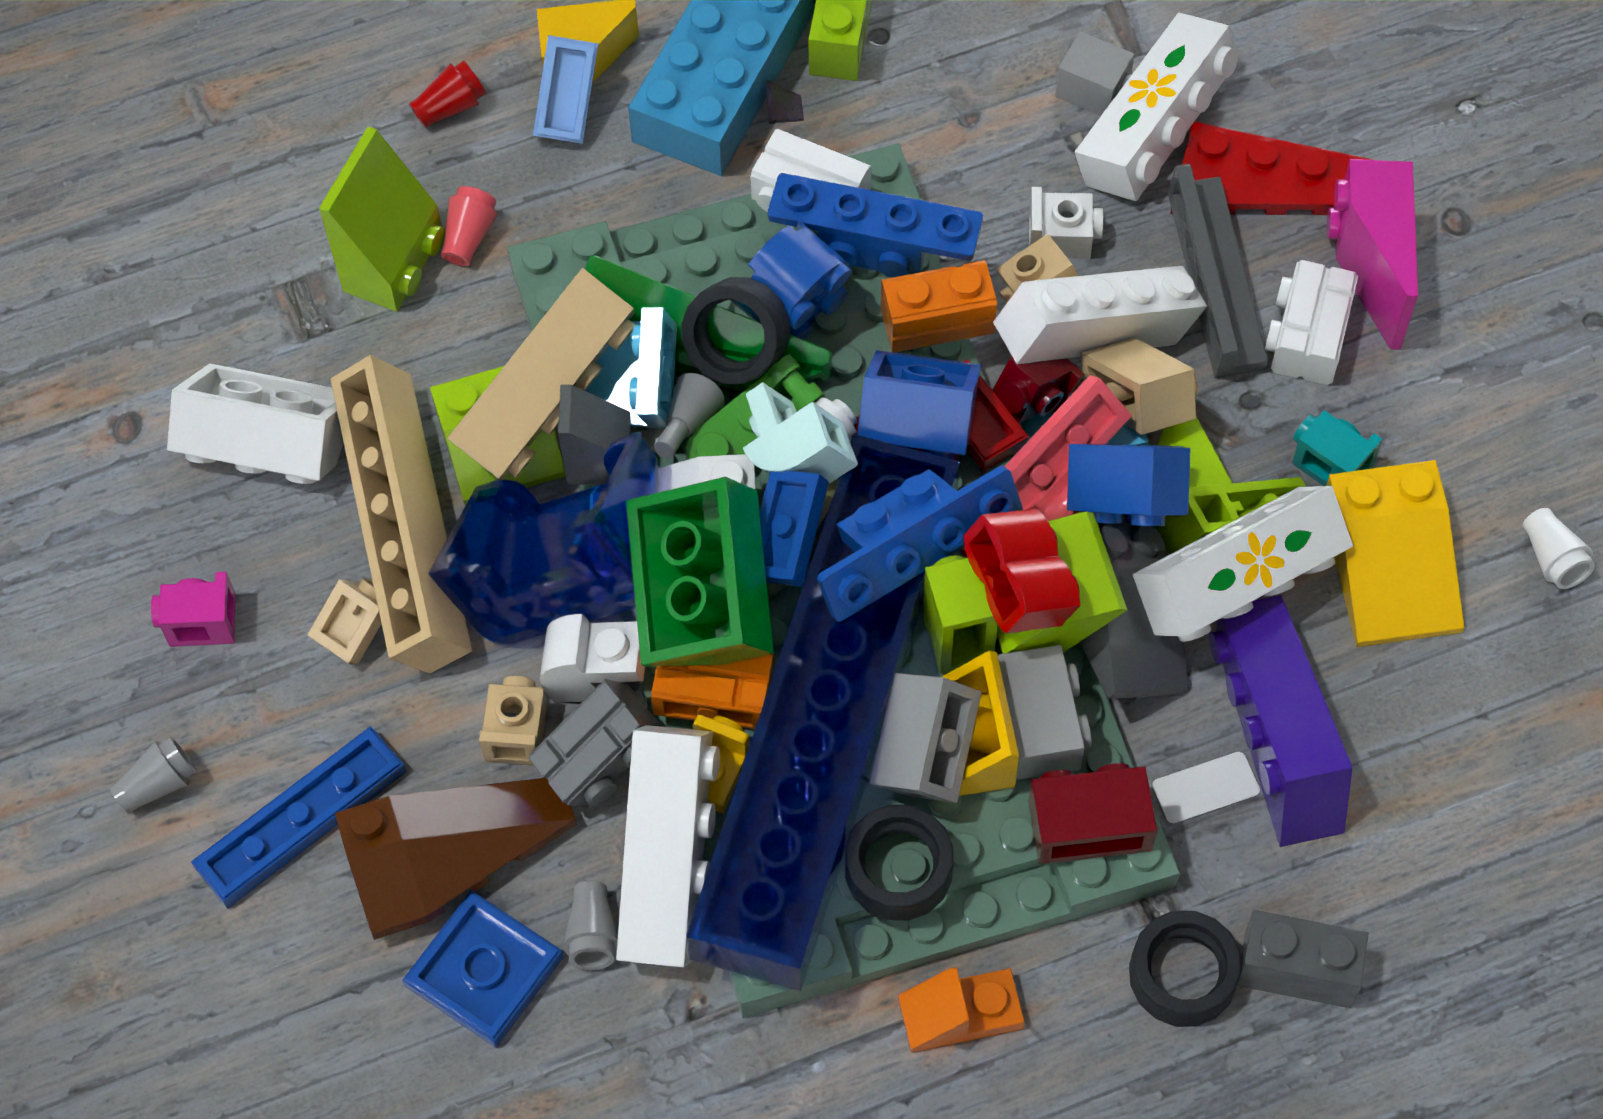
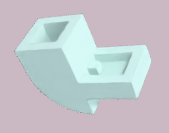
(796, 440)

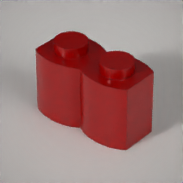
(1022, 570)

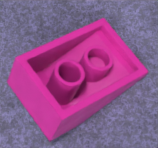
(1378, 240)

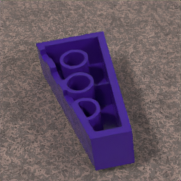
(1284, 722)

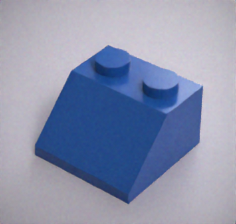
(919, 402)

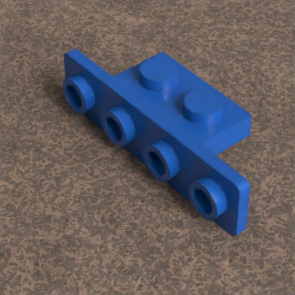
(873, 226)
(907, 533)

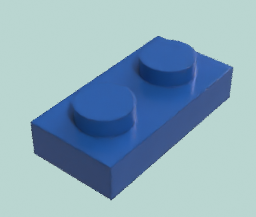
(790, 524)

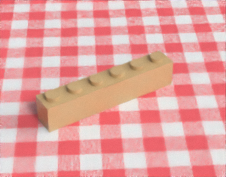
(398, 513)

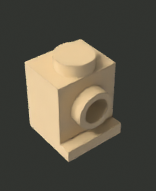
(513, 738)

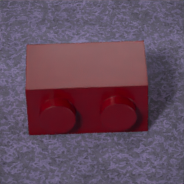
(1092, 813)

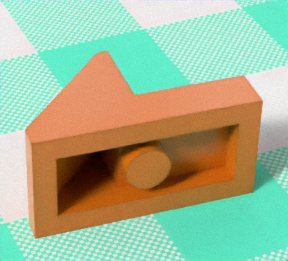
(960, 1010)

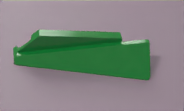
(730, 331)

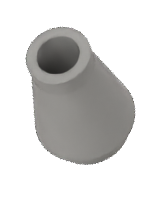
(154, 775)
(590, 928)

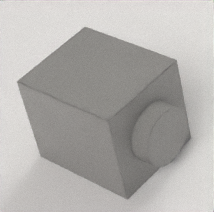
(1093, 73)

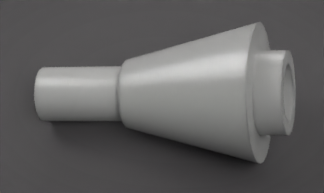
(692, 404)

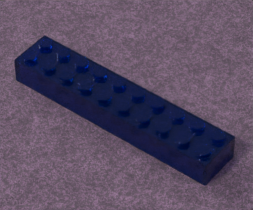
(810, 751)

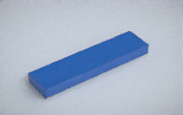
(298, 817)

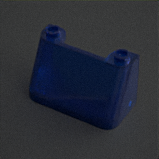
(529, 562)

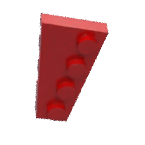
(1265, 170)

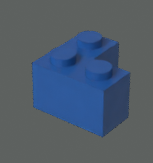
(1130, 481)

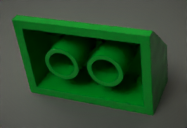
(699, 575)

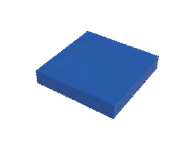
(483, 968)

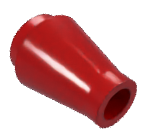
(449, 94)

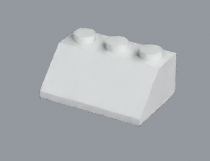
(256, 423)

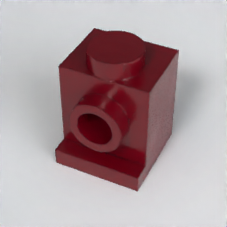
(1036, 386)

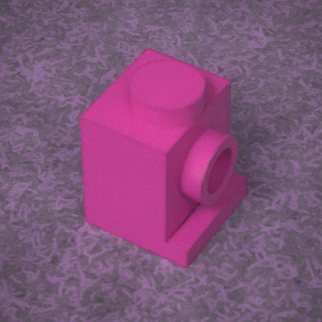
(196, 611)

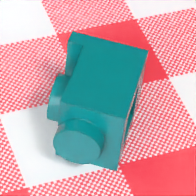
(1332, 447)

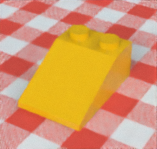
(1402, 560)

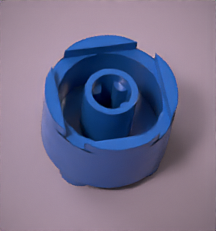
(802, 274)

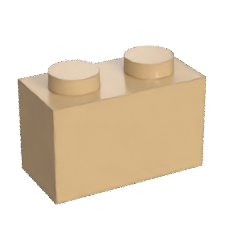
(1146, 381)

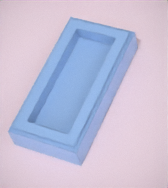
(565, 89)

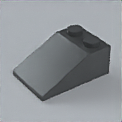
(1126, 651)

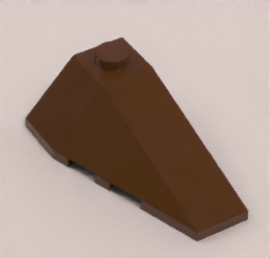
(434, 845)

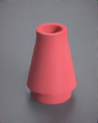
(467, 222)

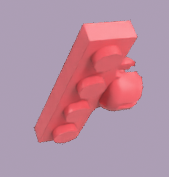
(1041, 465)

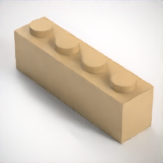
(527, 389)

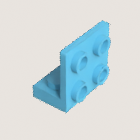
(641, 370)

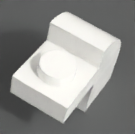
(585, 654)

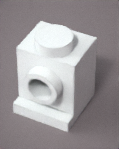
(1067, 219)

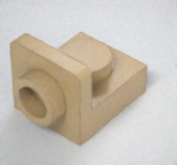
(348, 620)

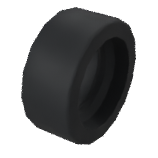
(708, 357)
(898, 820)
(1200, 929)

